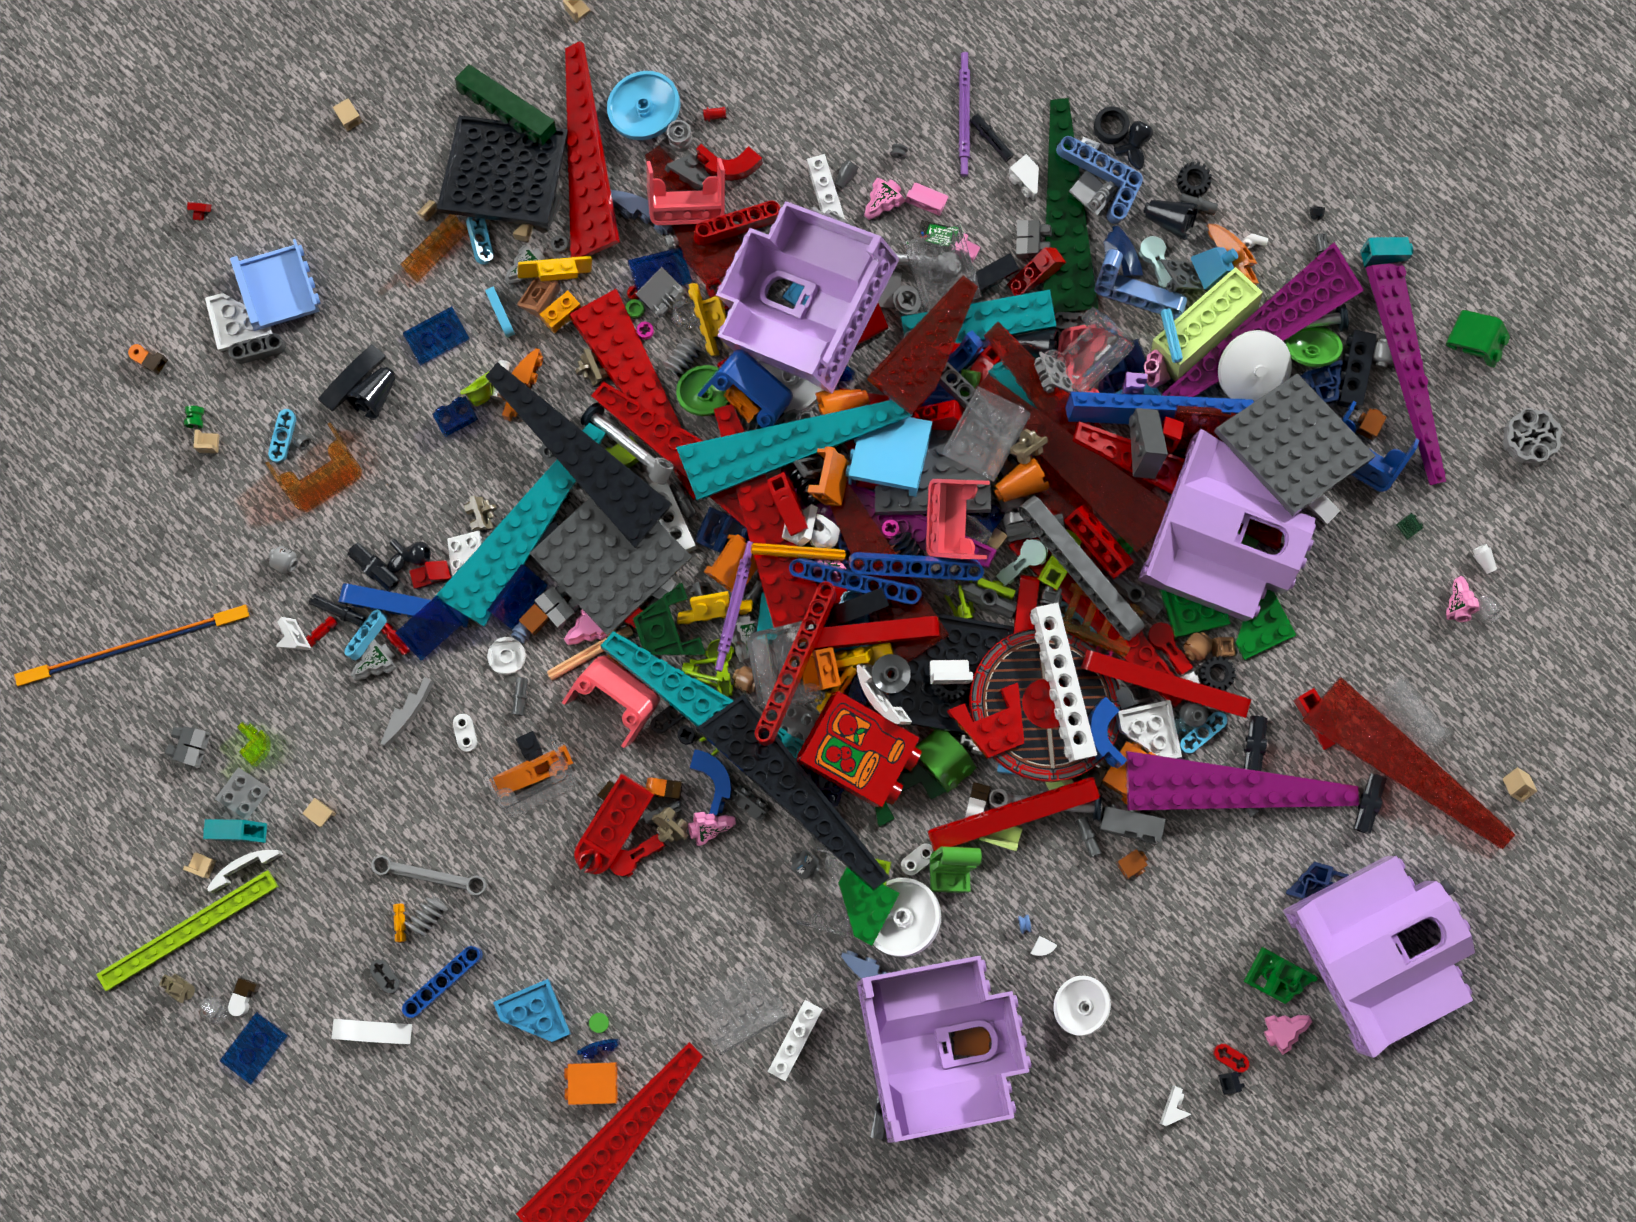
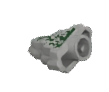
(525, 254)
(743, 629)
(374, 661)

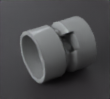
(679, 135)
(1009, 508)

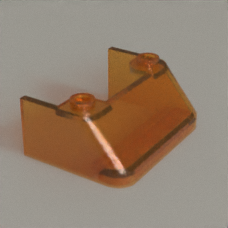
(324, 481)

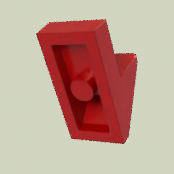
(431, 573)

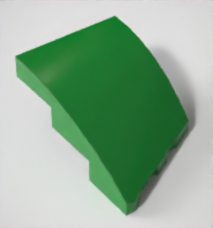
(1285, 977)

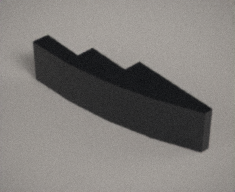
(996, 272)
(351, 377)
(856, 607)

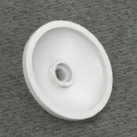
(1071, 1003)

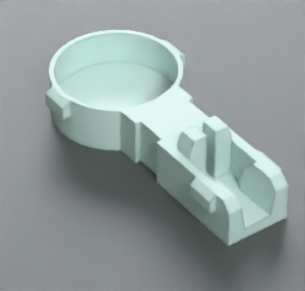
(1150, 249)
(1032, 553)

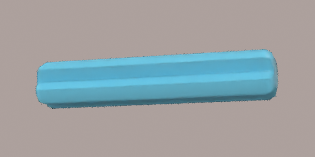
(1171, 335)

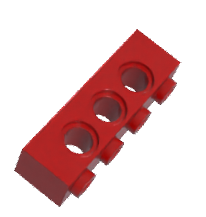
(1099, 541)

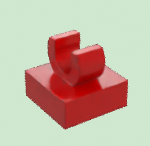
(199, 209)

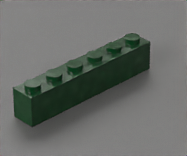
(505, 105)

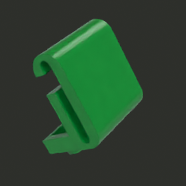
(1479, 336)

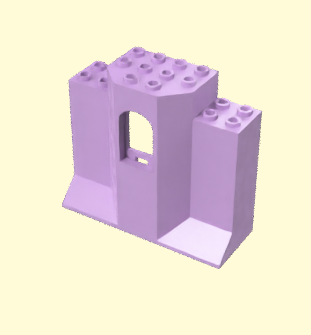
(840, 273)
(1198, 539)
(1353, 941)
(905, 1026)

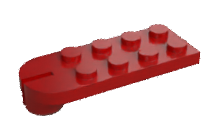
(612, 825)

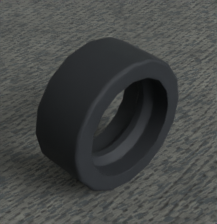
(1108, 138)

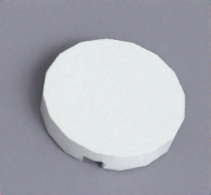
(507, 661)

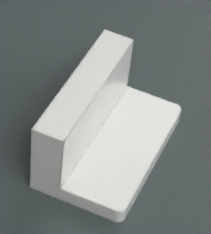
(805, 536)
(950, 672)

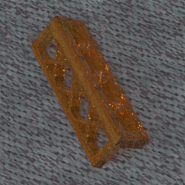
(434, 248)

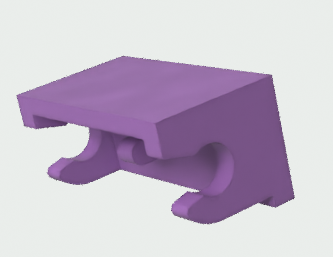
(1134, 383)

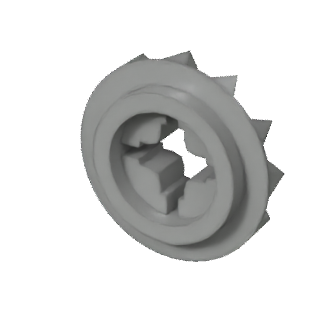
(906, 291)

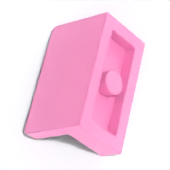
(926, 199)

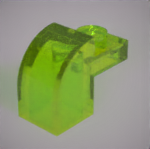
(259, 745)

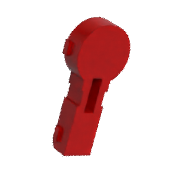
(1159, 636)
(625, 865)

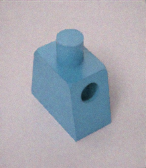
(1213, 265)

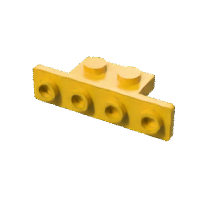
(555, 268)
(711, 316)
(710, 607)
(862, 655)

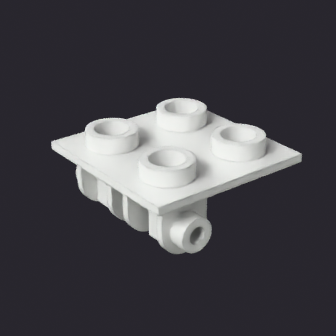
(462, 548)

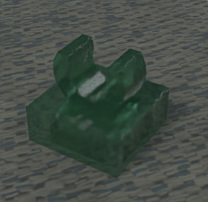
(1409, 526)

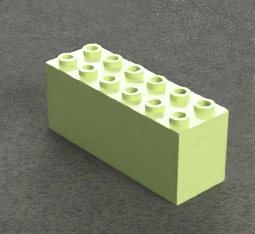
(1210, 321)

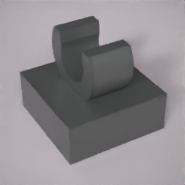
(701, 589)

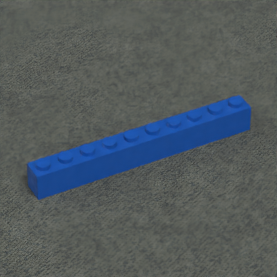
(1119, 407)

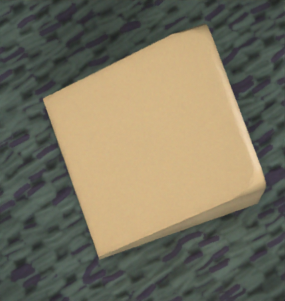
(428, 210)
(523, 232)
(997, 539)

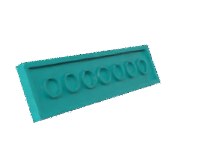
(1015, 313)

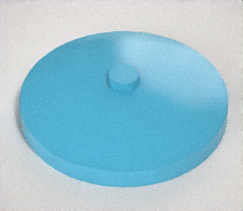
(643, 105)

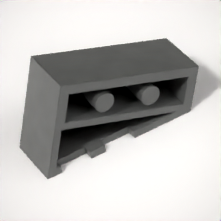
(1147, 443)
(1132, 824)

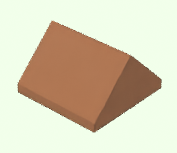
(539, 296)

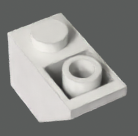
(1025, 174)

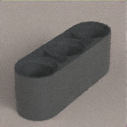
(249, 345)

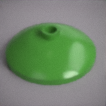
(1314, 346)
(691, 384)

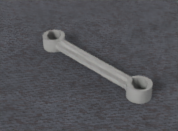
(428, 875)

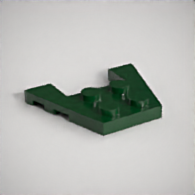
(658, 630)
(908, 780)

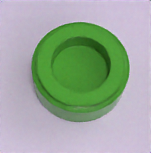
(635, 308)
(599, 1022)

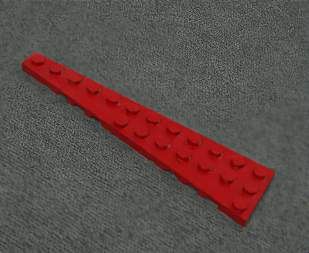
(590, 198)
(619, 350)
(661, 437)
(588, 1175)

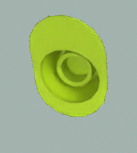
(478, 391)

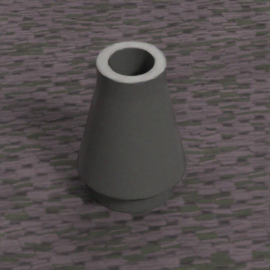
(846, 173)

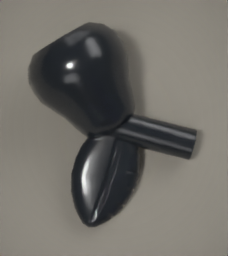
(1138, 136)
(417, 554)

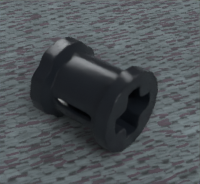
(681, 732)

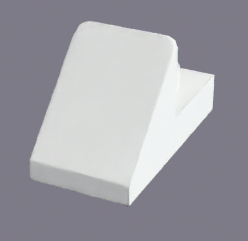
(293, 635)
(1171, 1113)

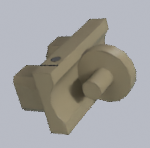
(589, 369)
(1028, 444)
(483, 513)
(668, 828)
(177, 987)

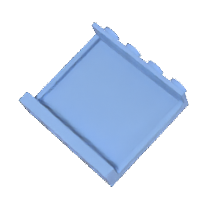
(276, 286)

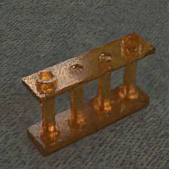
(1083, 631)

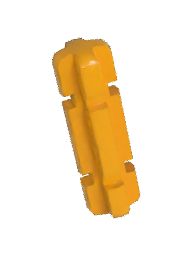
(399, 925)

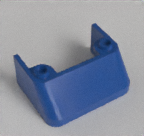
(755, 383)
(1381, 471)

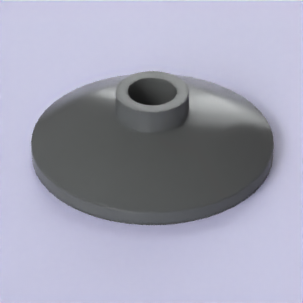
(891, 663)

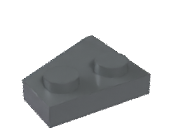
(689, 171)

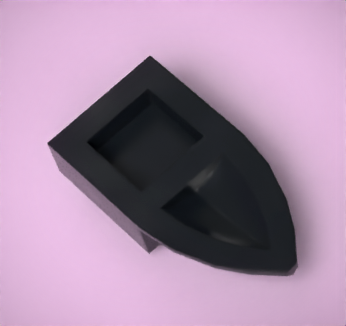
(529, 746)

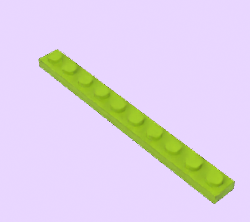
(187, 930)

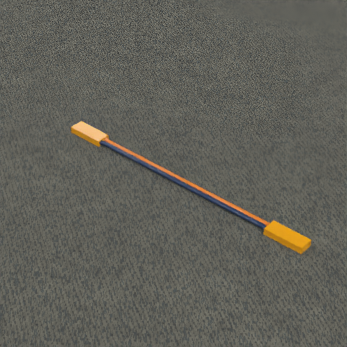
(43, 671)

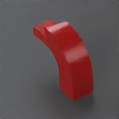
(735, 168)

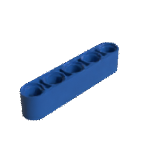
(433, 986)

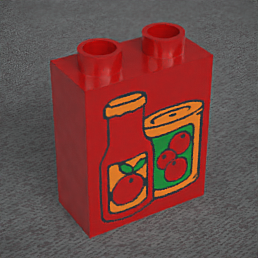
(859, 750)

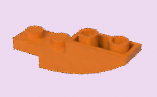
(1229, 241)
(525, 372)
(529, 771)

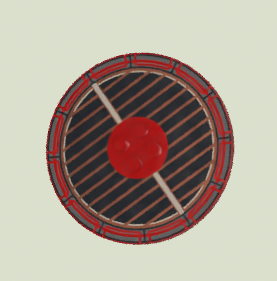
(1018, 661)

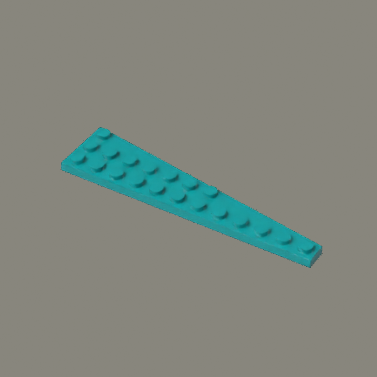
(744, 456)
(510, 544)
(681, 691)

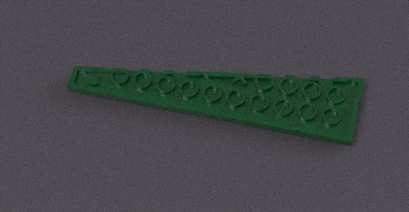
(1074, 283)

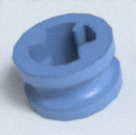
(1024, 924)

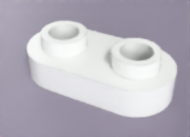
(465, 732)
(917, 858)

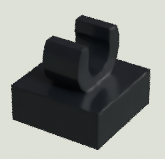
(1230, 1082)

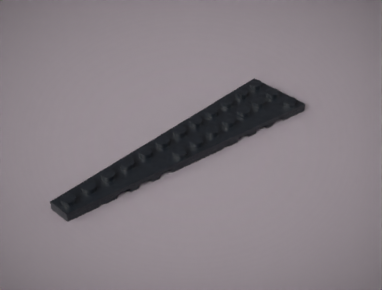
(613, 487)
(788, 785)

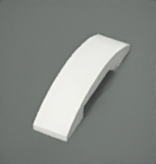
(878, 699)
(221, 879)
(371, 1031)

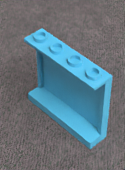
(892, 455)

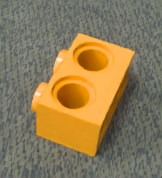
(558, 312)

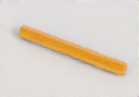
(797, 551)

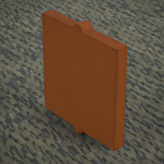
(971, 1041)

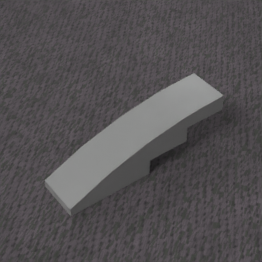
(402, 718)

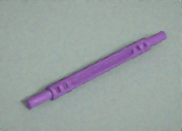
(964, 114)
(734, 607)

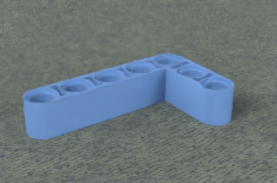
(1105, 172)
(1133, 291)

